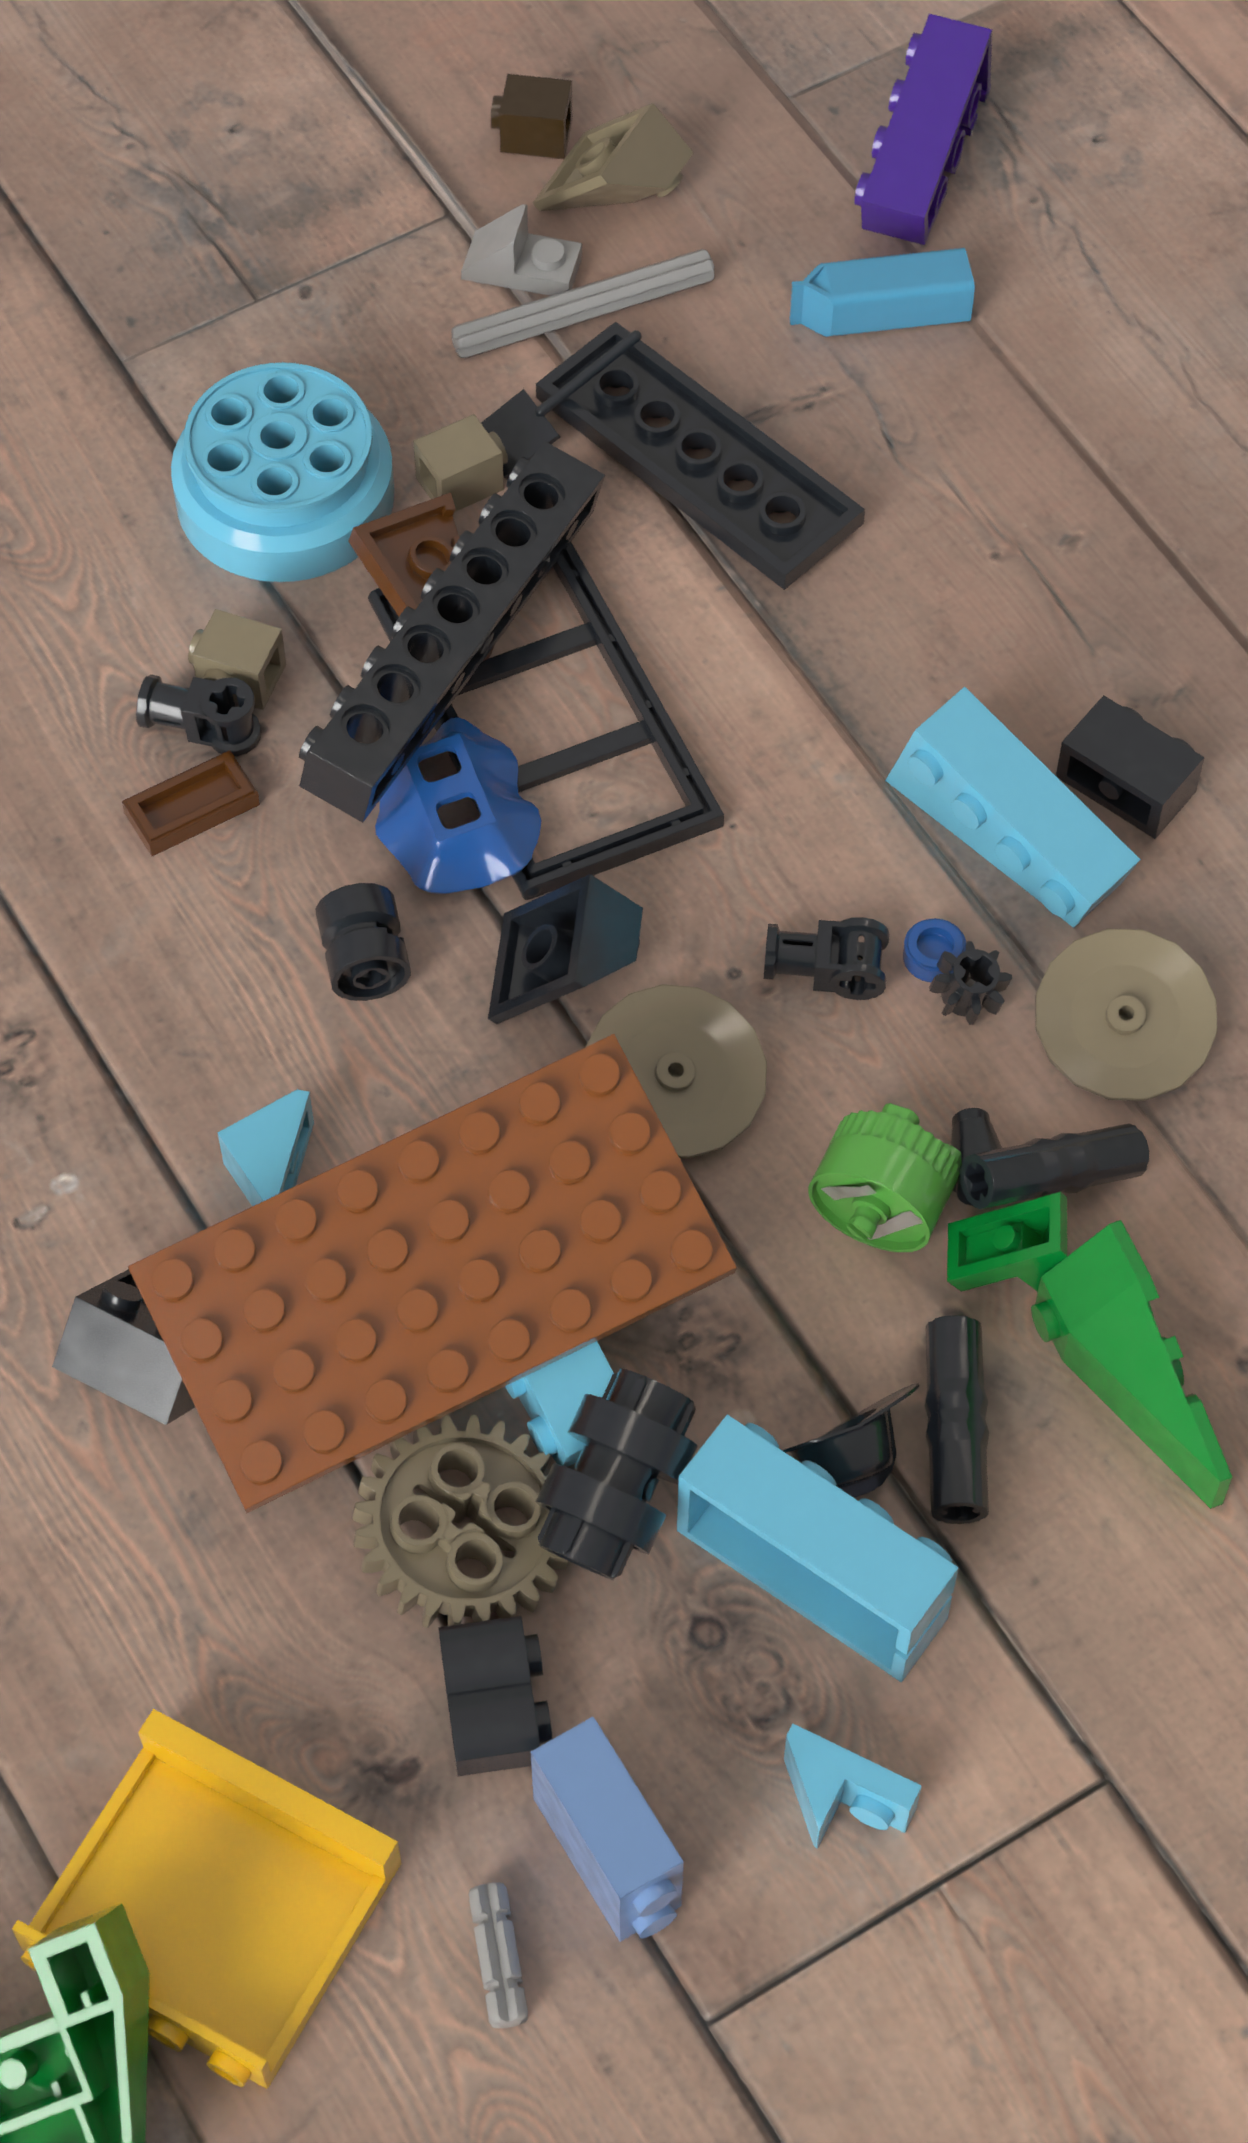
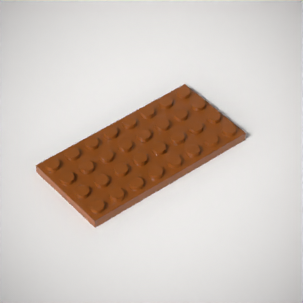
(430, 1271)

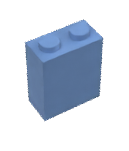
(608, 1830)

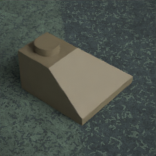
(619, 163)

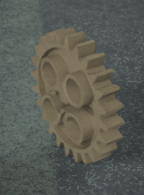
(427, 1568)

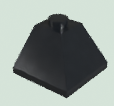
(562, 945)

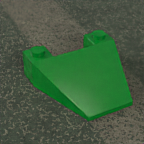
(85, 2062)

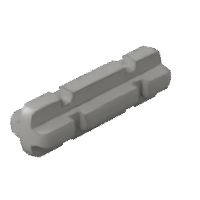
(498, 1955)

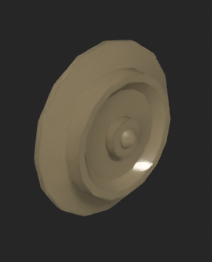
(1126, 1014)
(692, 1061)

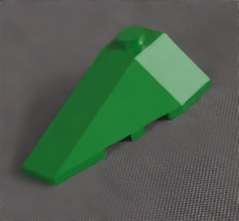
(1106, 1333)

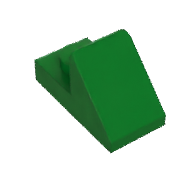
(1008, 1243)

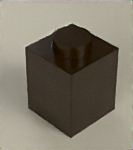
(533, 116)

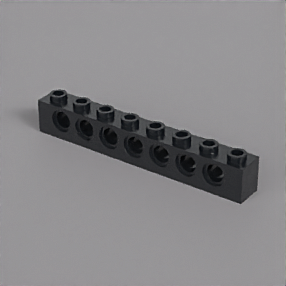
(449, 631)

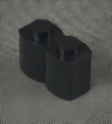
(492, 1694)

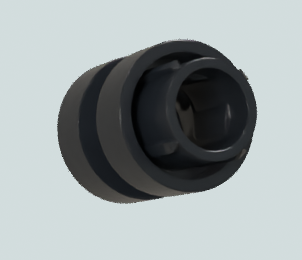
(631, 1442)

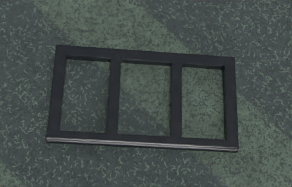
(654, 727)

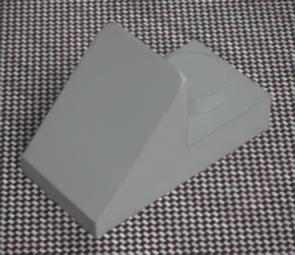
(514, 259)

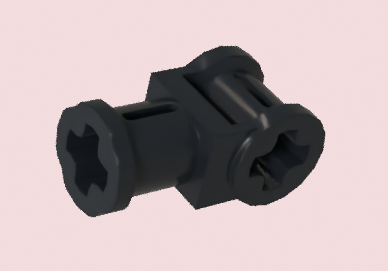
(202, 711)
(832, 956)

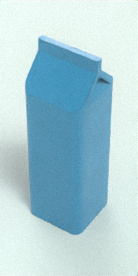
(885, 293)

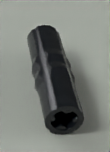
(1054, 1165)
(956, 1420)

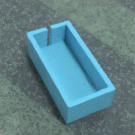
(816, 1546)

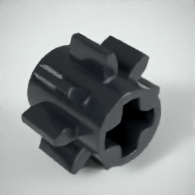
(973, 965)

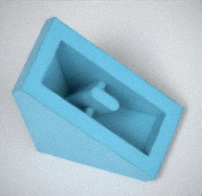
(268, 1146)

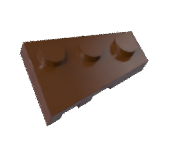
(407, 548)

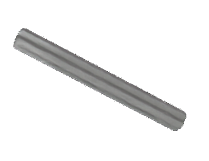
(582, 303)

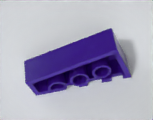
(926, 129)

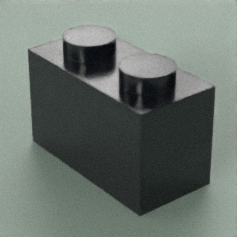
(1129, 766)

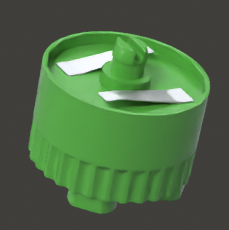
(885, 1179)

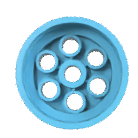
(280, 472)

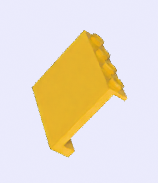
(232, 1892)

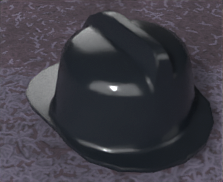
(859, 1450)

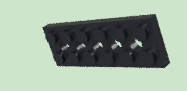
(699, 485)

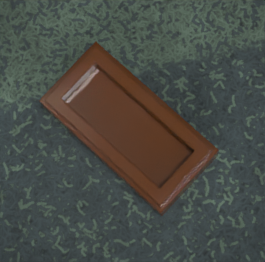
(190, 803)

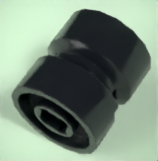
(362, 942)

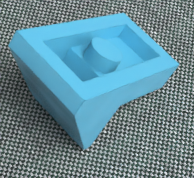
(830, 1774)

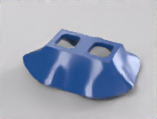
(473, 853)

